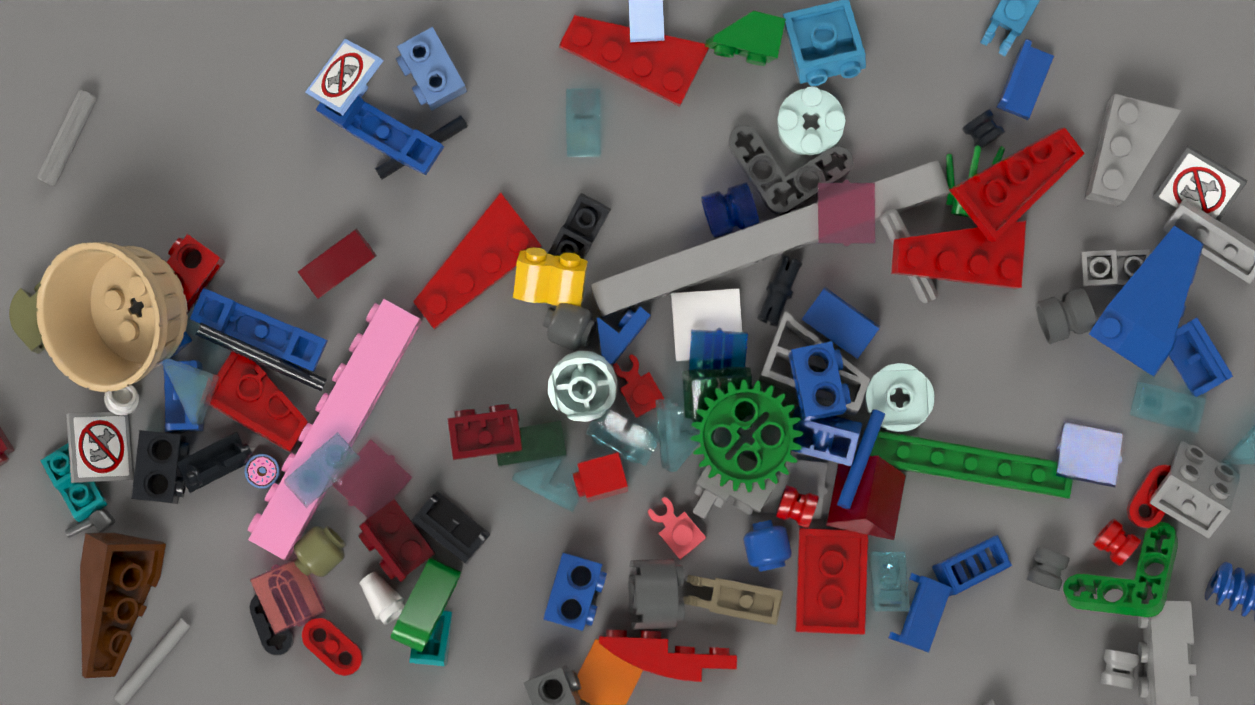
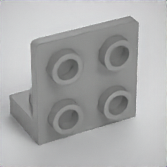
(1197, 490)

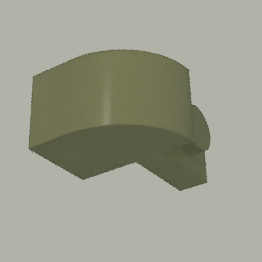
(24, 319)

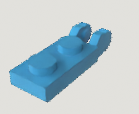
(1013, 17)

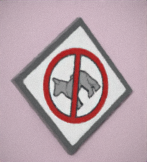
(1201, 184)

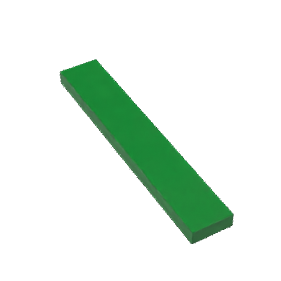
(971, 464)

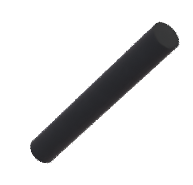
(439, 135)

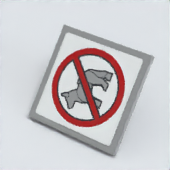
(99, 447)

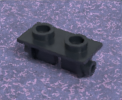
(214, 462)

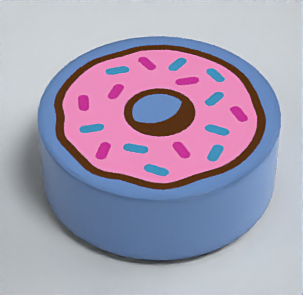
(262, 471)

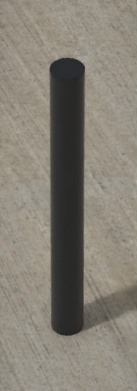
(261, 357)

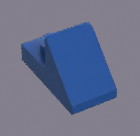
(615, 343)

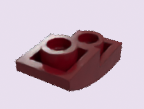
(337, 263)

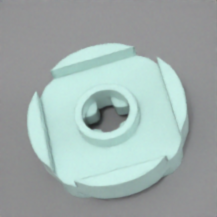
(810, 102)
(912, 384)

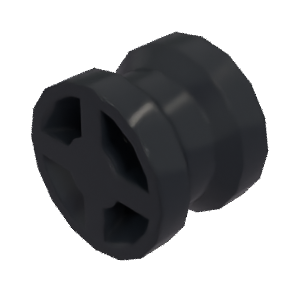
(983, 129)

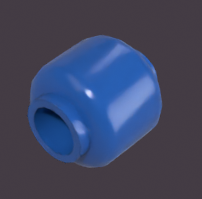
(767, 546)

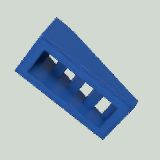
(959, 581)

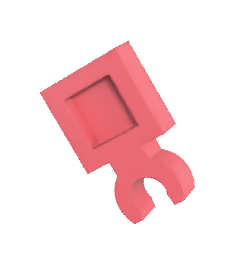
(679, 532)

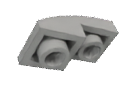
(1111, 266)

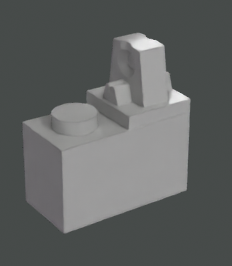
(714, 494)

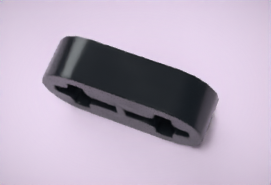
(265, 633)

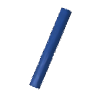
(861, 459)

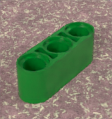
(425, 605)

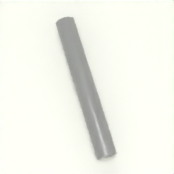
(152, 661)

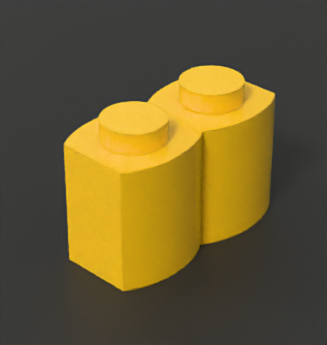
(549, 277)

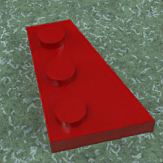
(256, 402)

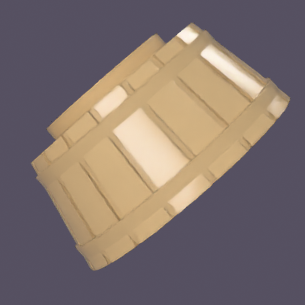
(89, 318)

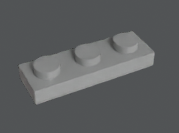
(1220, 242)

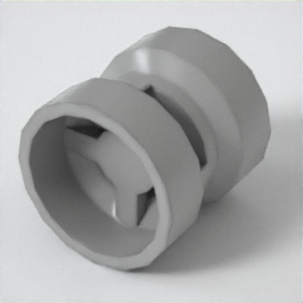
(1121, 661)

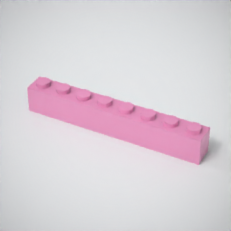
(343, 411)

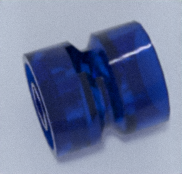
(730, 210)

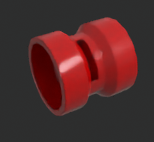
(797, 506)
(1113, 540)

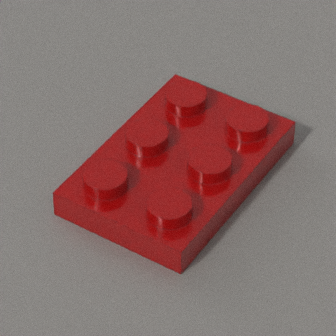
(831, 581)

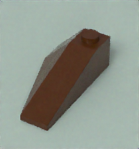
(113, 587)

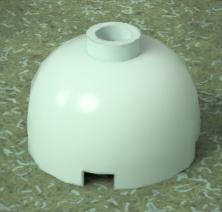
(582, 386)

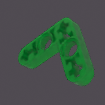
(1133, 590)

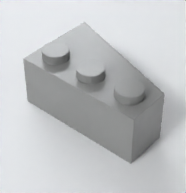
(1125, 146)

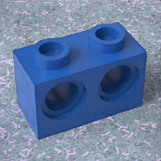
(809, 382)
(565, 589)

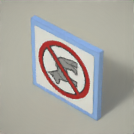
(344, 76)

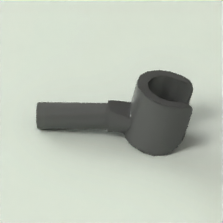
(100, 519)

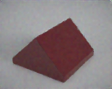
(875, 502)

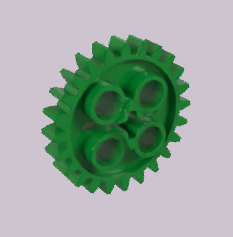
(724, 414)

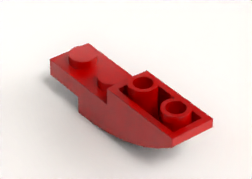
(652, 655)

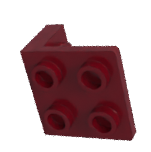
(485, 433)
(395, 540)

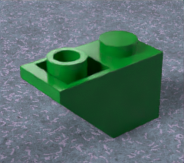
(752, 36)

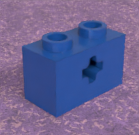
(828, 438)

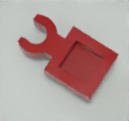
(640, 391)

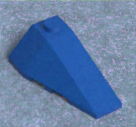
(1148, 308)

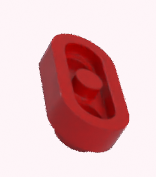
(1143, 496)
(332, 647)

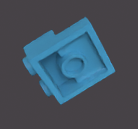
(825, 42)

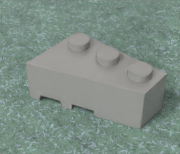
(779, 373)
(1167, 656)

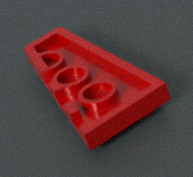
(655, 66)
(1011, 186)
(963, 257)
(476, 263)

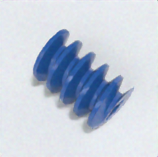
(1234, 587)

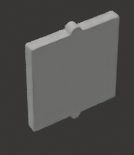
(807, 478)

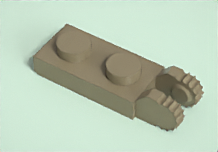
(738, 599)

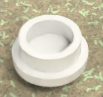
(122, 401)

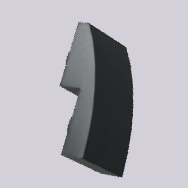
(580, 227)

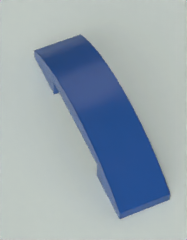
(386, 134)
(259, 330)

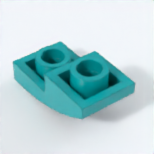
(80, 497)

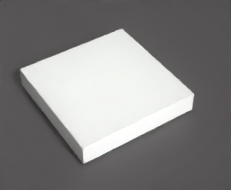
(703, 312)

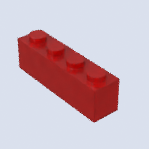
(600, 478)

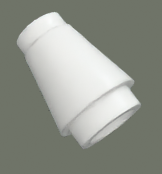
(382, 598)

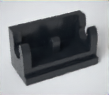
(451, 527)

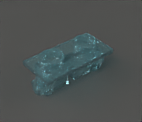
(635, 446)

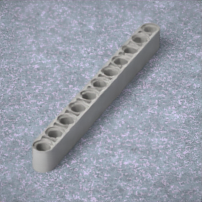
(754, 244)

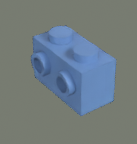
(431, 69)

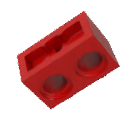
(196, 278)

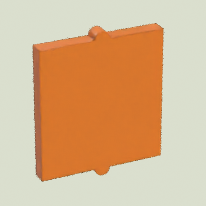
(606, 678)

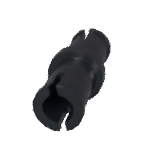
(779, 290)

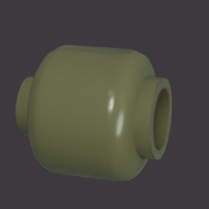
(319, 551)

